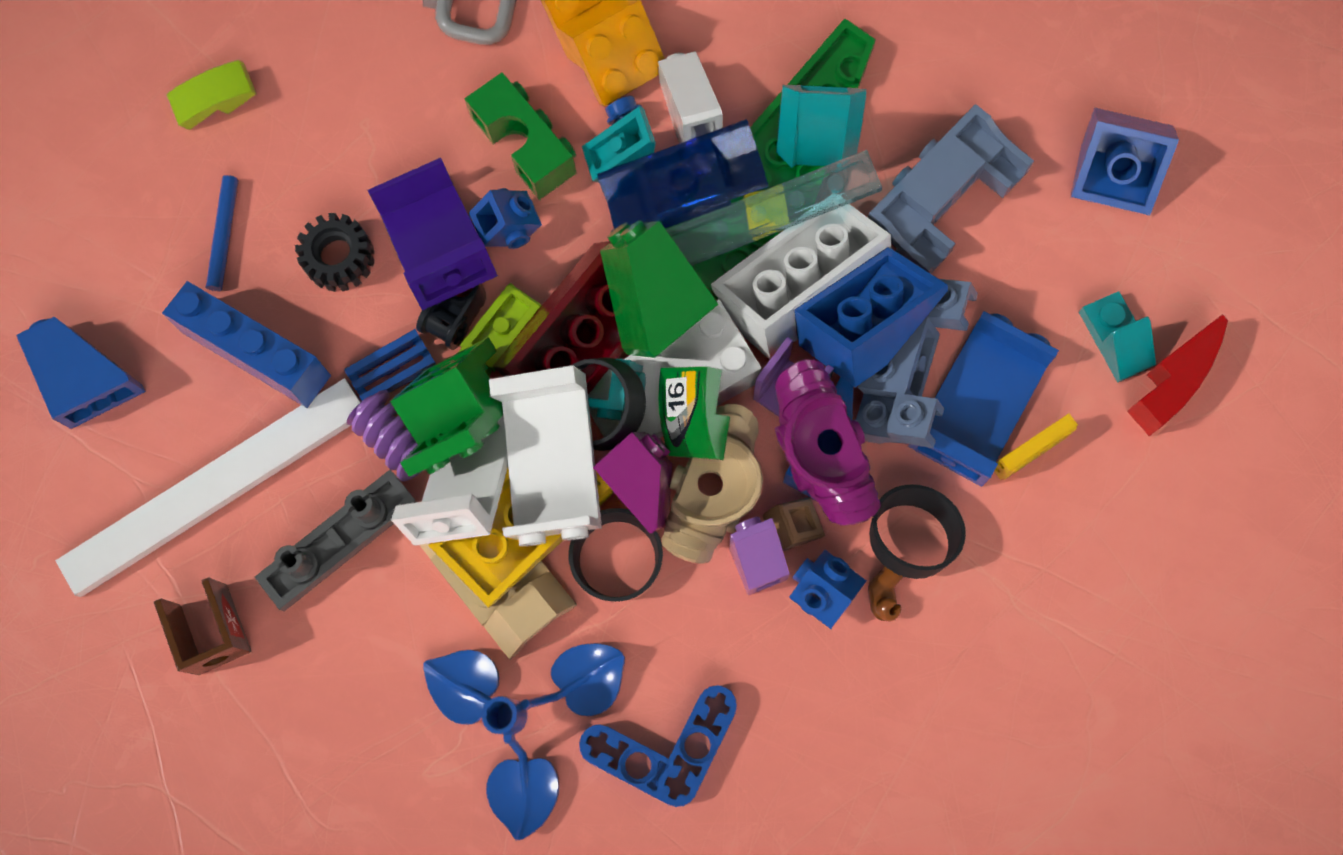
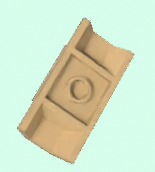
(520, 611)

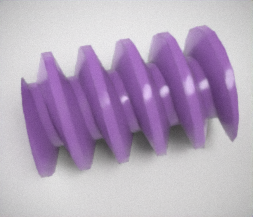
(383, 431)

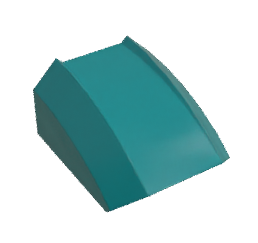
(819, 124)

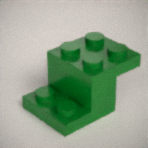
(449, 409)

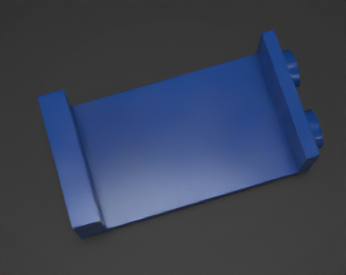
(986, 396)

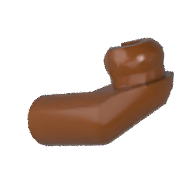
(882, 595)

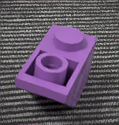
(758, 554)

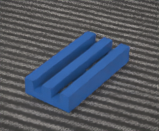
(384, 354)

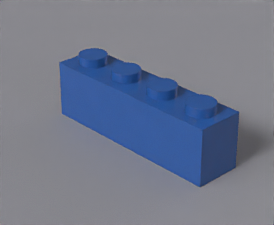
(247, 344)

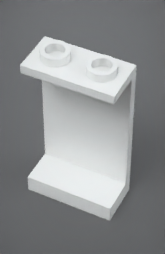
(549, 454)
(458, 497)

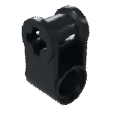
(452, 317)

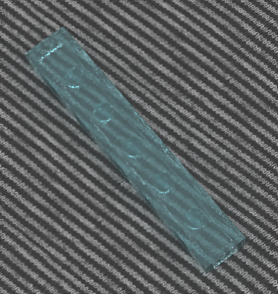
(777, 208)

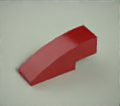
(1179, 377)

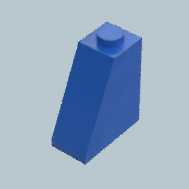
(74, 374)

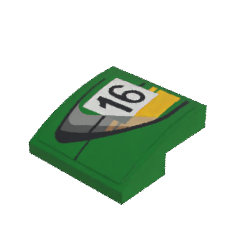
(689, 412)

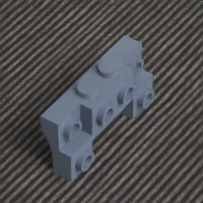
(945, 172)
(892, 397)

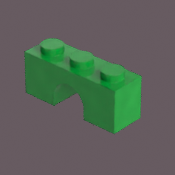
(504, 110)

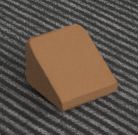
(795, 522)

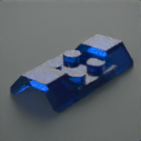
(685, 178)

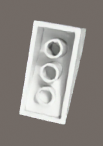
(710, 343)

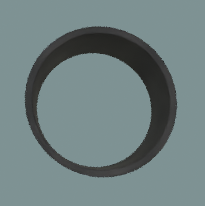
(634, 401)
(935, 504)
(608, 516)

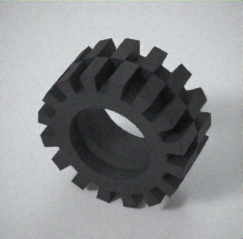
(322, 235)

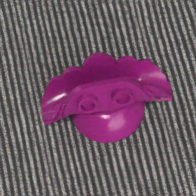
(835, 481)

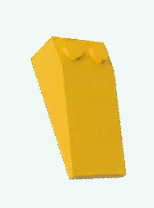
(494, 562)

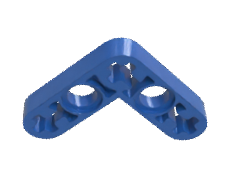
(660, 765)

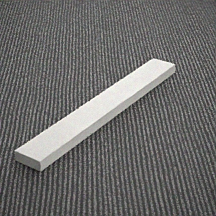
(207, 490)

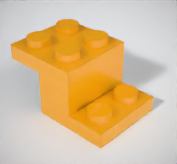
(608, 42)

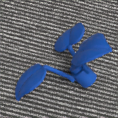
(462, 688)

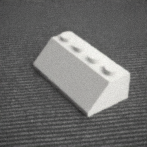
(792, 270)

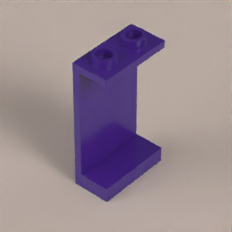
(432, 234)

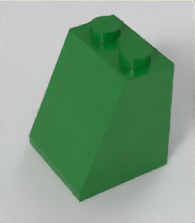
(652, 288)

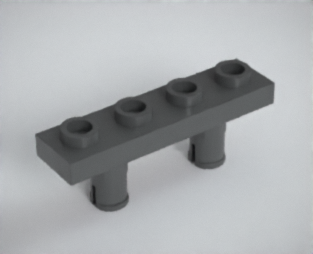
(333, 542)

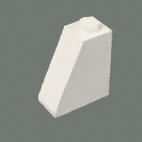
(689, 96)

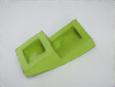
(213, 90)

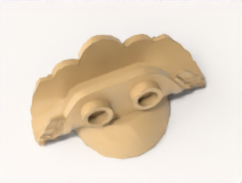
(701, 521)

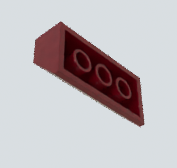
(569, 326)

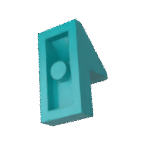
(620, 143)
(1121, 339)

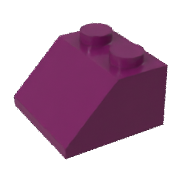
(640, 477)

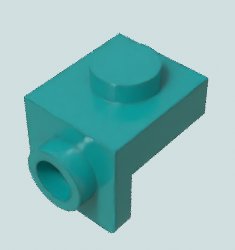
(615, 405)

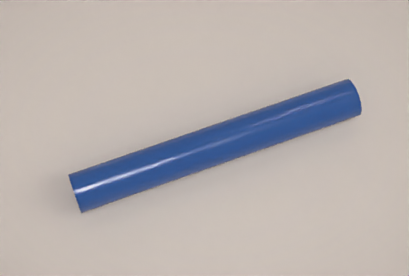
(222, 233)

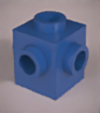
(505, 218)
(826, 587)

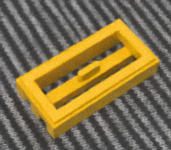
(1035, 447)

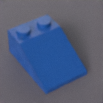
(867, 315)

